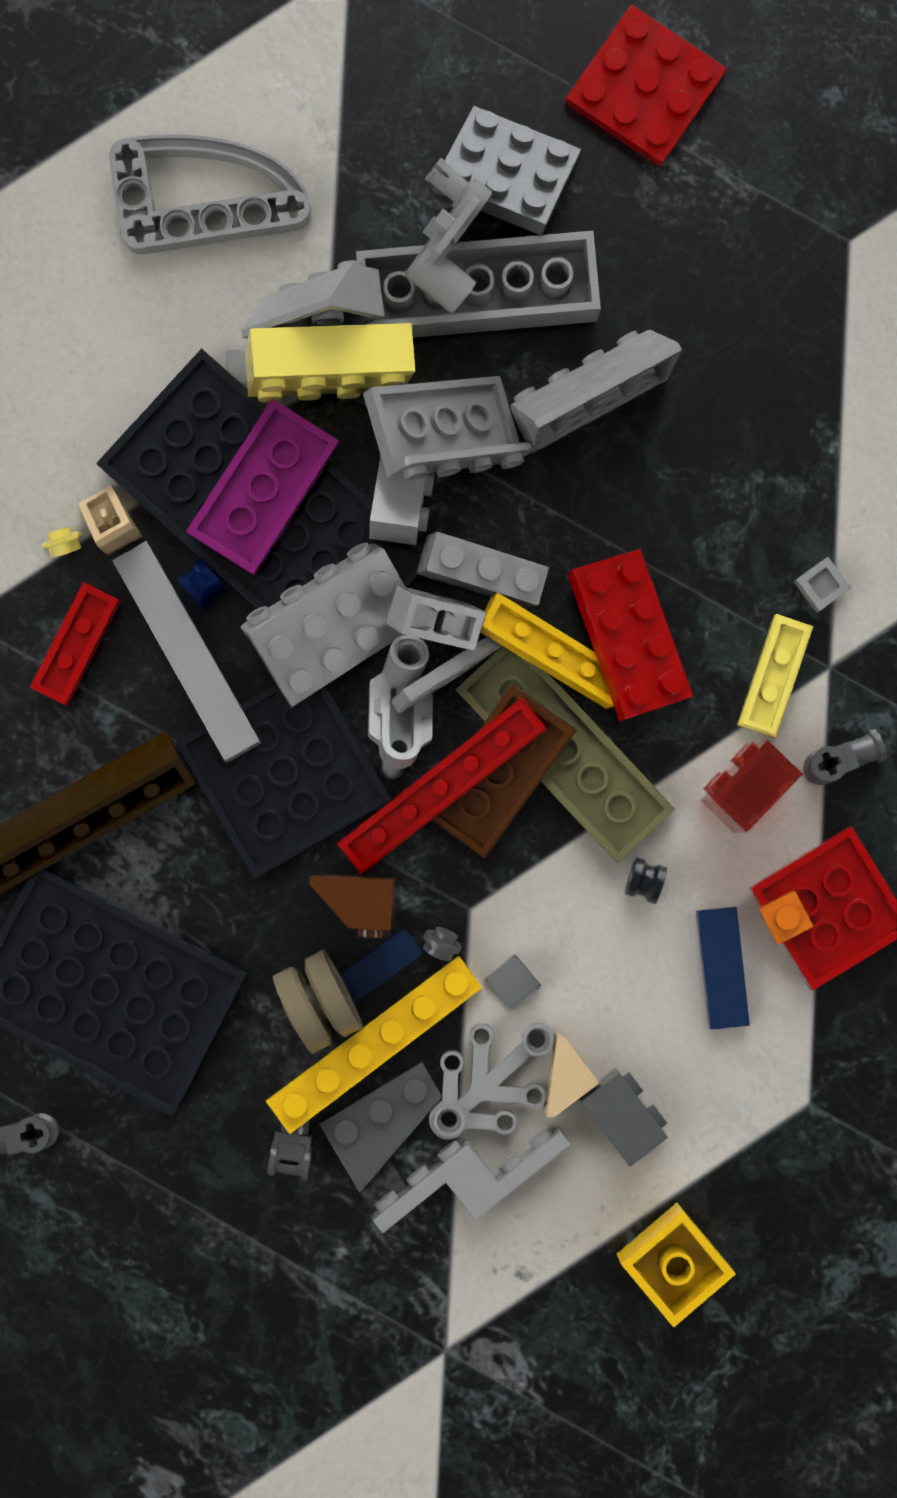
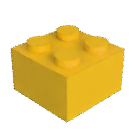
(675, 1264)

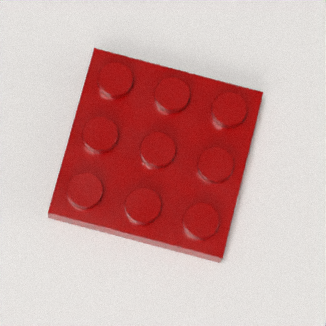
(645, 85)
(844, 901)

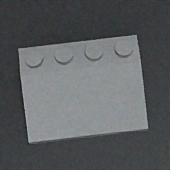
(594, 388)

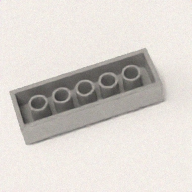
(516, 286)

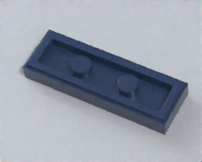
(722, 968)

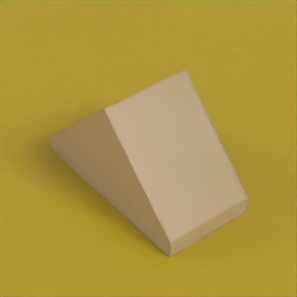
(109, 521)
(567, 1078)

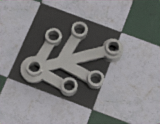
(486, 1085)

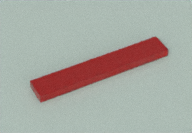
(442, 785)

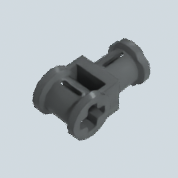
(845, 757)
(18, 1138)
(291, 1152)

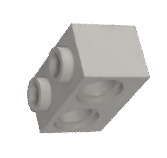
(435, 618)

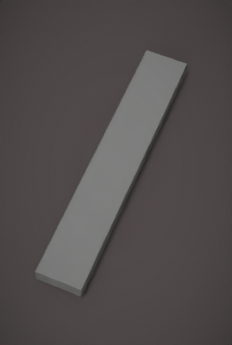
(186, 652)

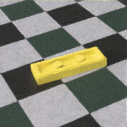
(775, 676)

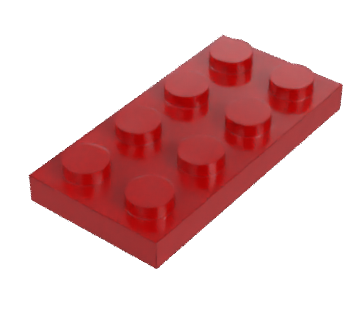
(629, 634)

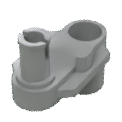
(431, 267)
(404, 733)

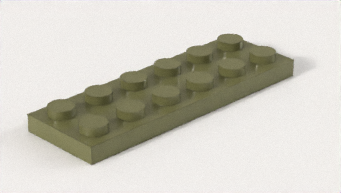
(591, 773)

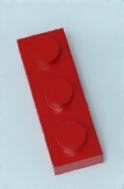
(75, 644)

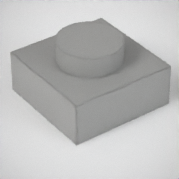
(822, 584)

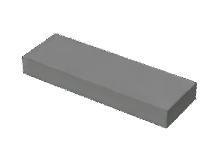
(444, 674)

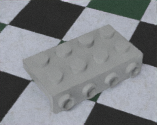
(444, 427)
(327, 623)

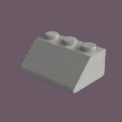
(326, 299)

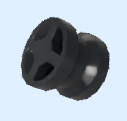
(645, 880)

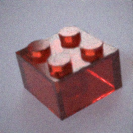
(750, 786)

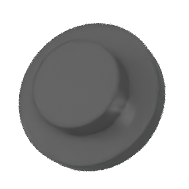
(441, 943)

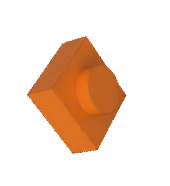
(785, 917)

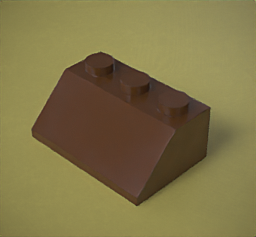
(359, 901)

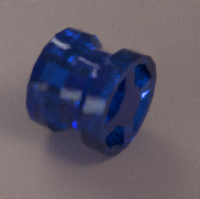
(201, 583)

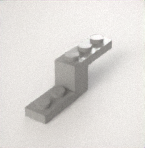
(470, 1177)

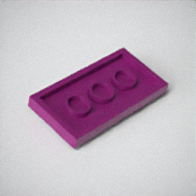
(263, 487)

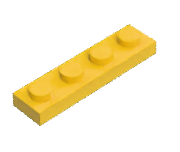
(545, 648)

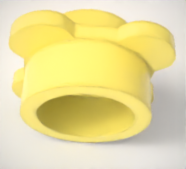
(62, 541)

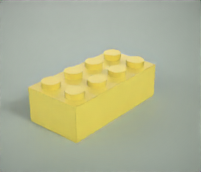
(327, 360)

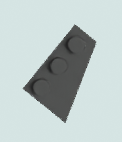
(379, 1122)

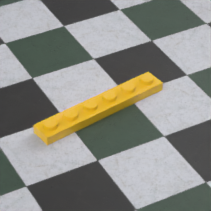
(373, 1044)

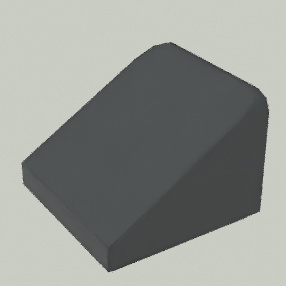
(513, 981)

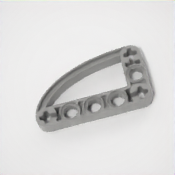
(197, 215)

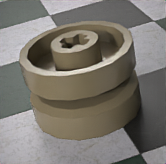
(312, 1004)

